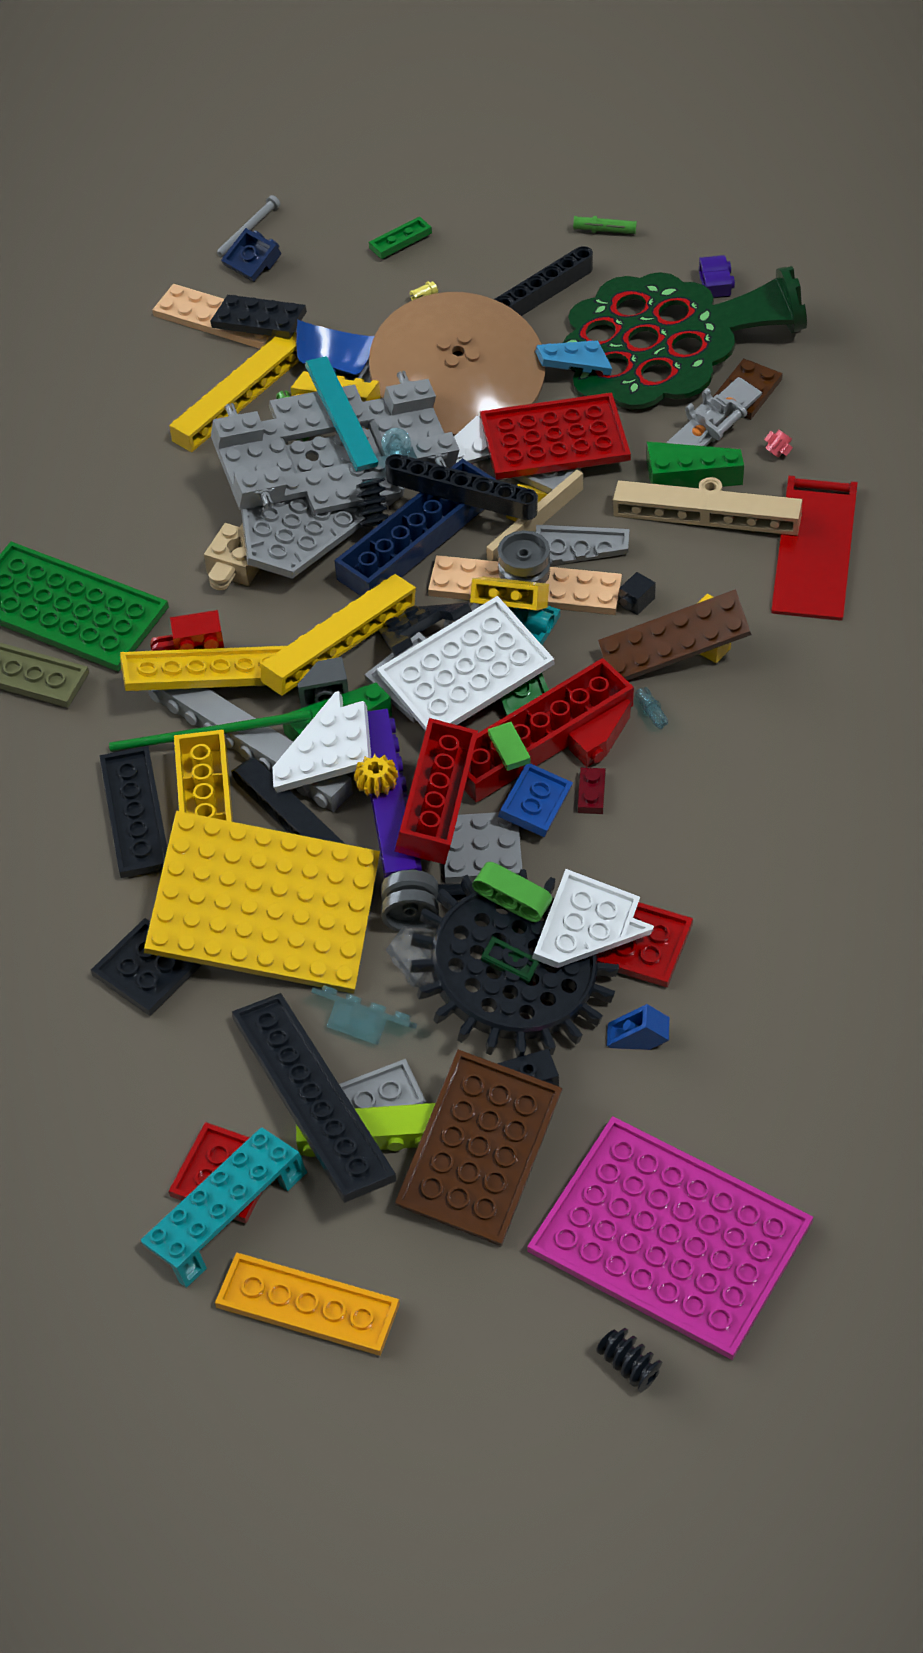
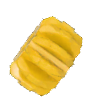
(376, 775)

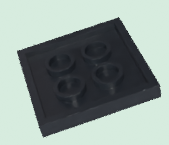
(139, 976)

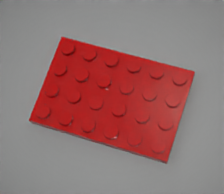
(554, 436)

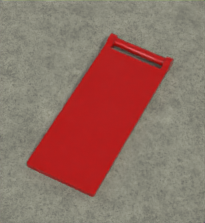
(816, 562)

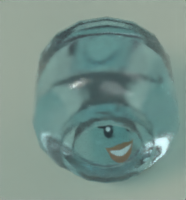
(396, 442)

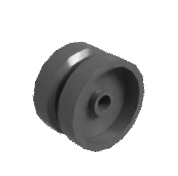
(524, 557)
(406, 896)

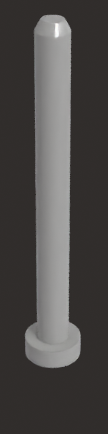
(272, 203)

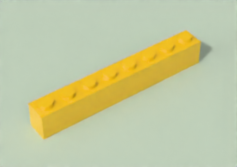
(238, 388)
(337, 633)

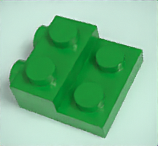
(523, 694)

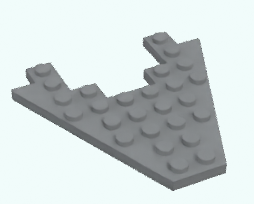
(292, 538)

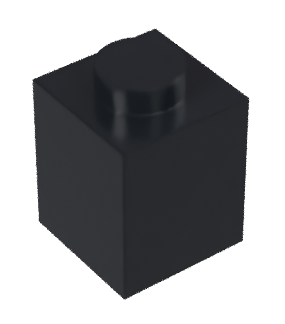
(637, 593)

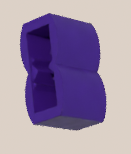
(715, 275)

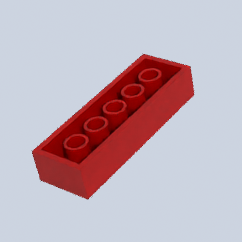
(436, 791)

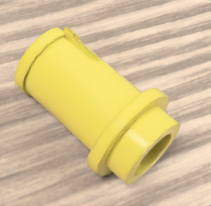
(427, 289)

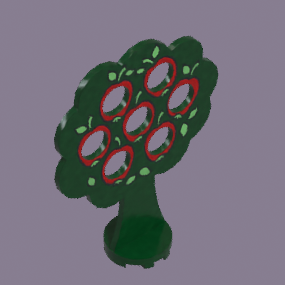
(711, 324)

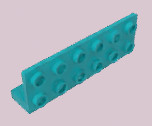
(220, 1200)

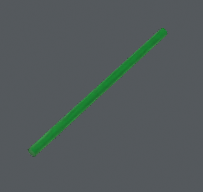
(228, 728)

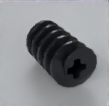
(372, 501)
(629, 1359)

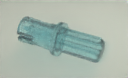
(651, 707)

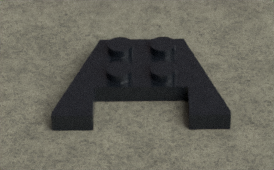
(400, 629)

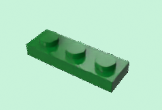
(400, 237)

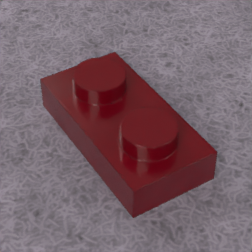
(591, 790)

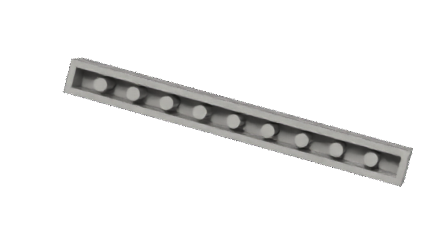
(207, 708)

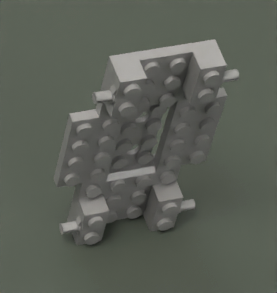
(269, 471)

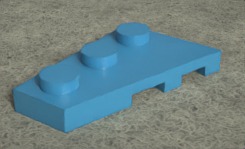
(583, 355)

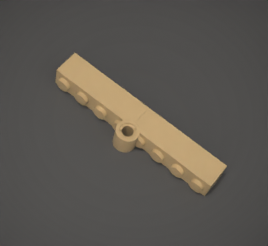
(708, 507)

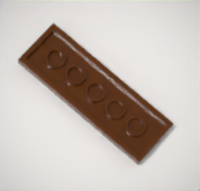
(676, 636)

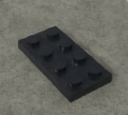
(258, 316)

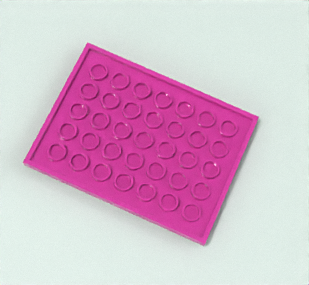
(671, 1236)

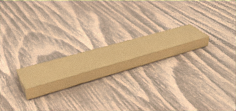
(546, 509)

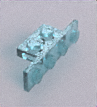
(359, 1019)

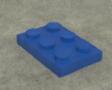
(535, 799)

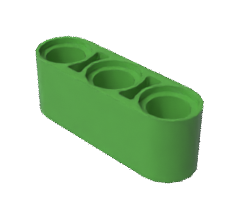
(512, 891)

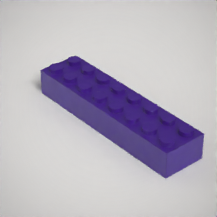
(389, 808)

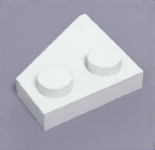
(472, 442)

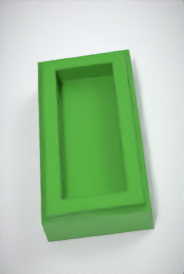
(509, 746)

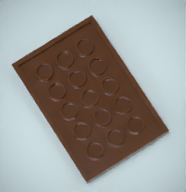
(479, 1147)

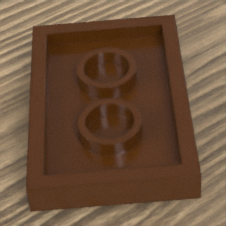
(758, 376)

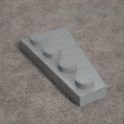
(579, 544)

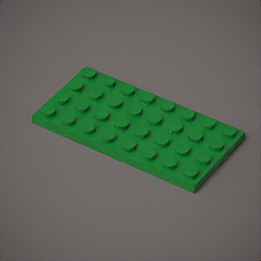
(73, 606)

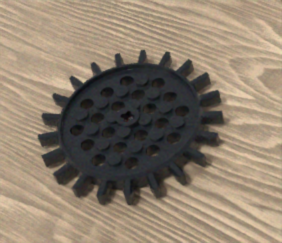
(506, 1018)

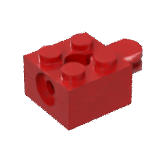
(191, 632)

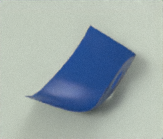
(345, 350)

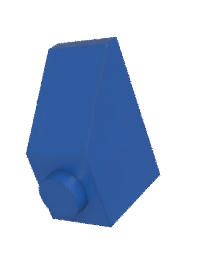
(639, 1029)

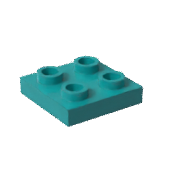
(538, 621)

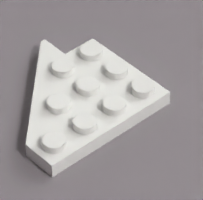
(326, 747)
(587, 921)

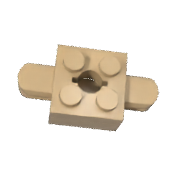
(227, 559)

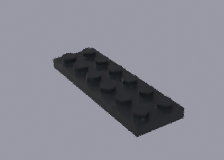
(134, 811)

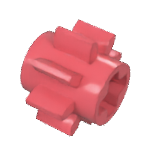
(778, 443)

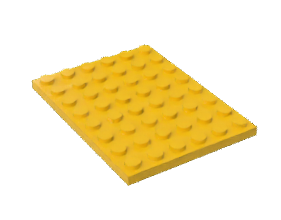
(263, 902)

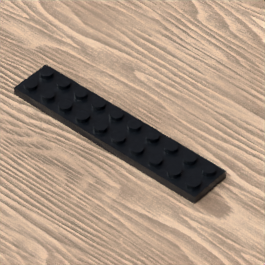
(314, 1098)

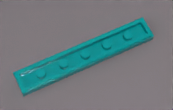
(341, 414)

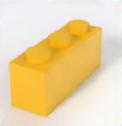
(512, 592)

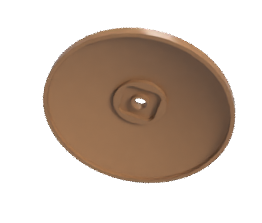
(496, 361)

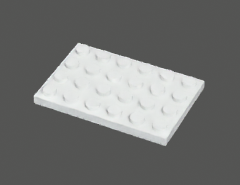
(466, 665)

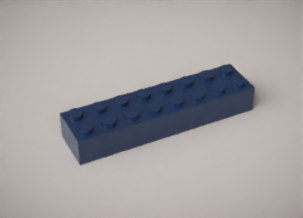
(404, 538)

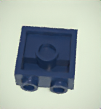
(251, 254)

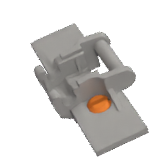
(703, 420)

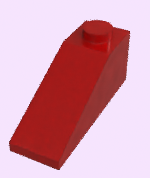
(595, 738)

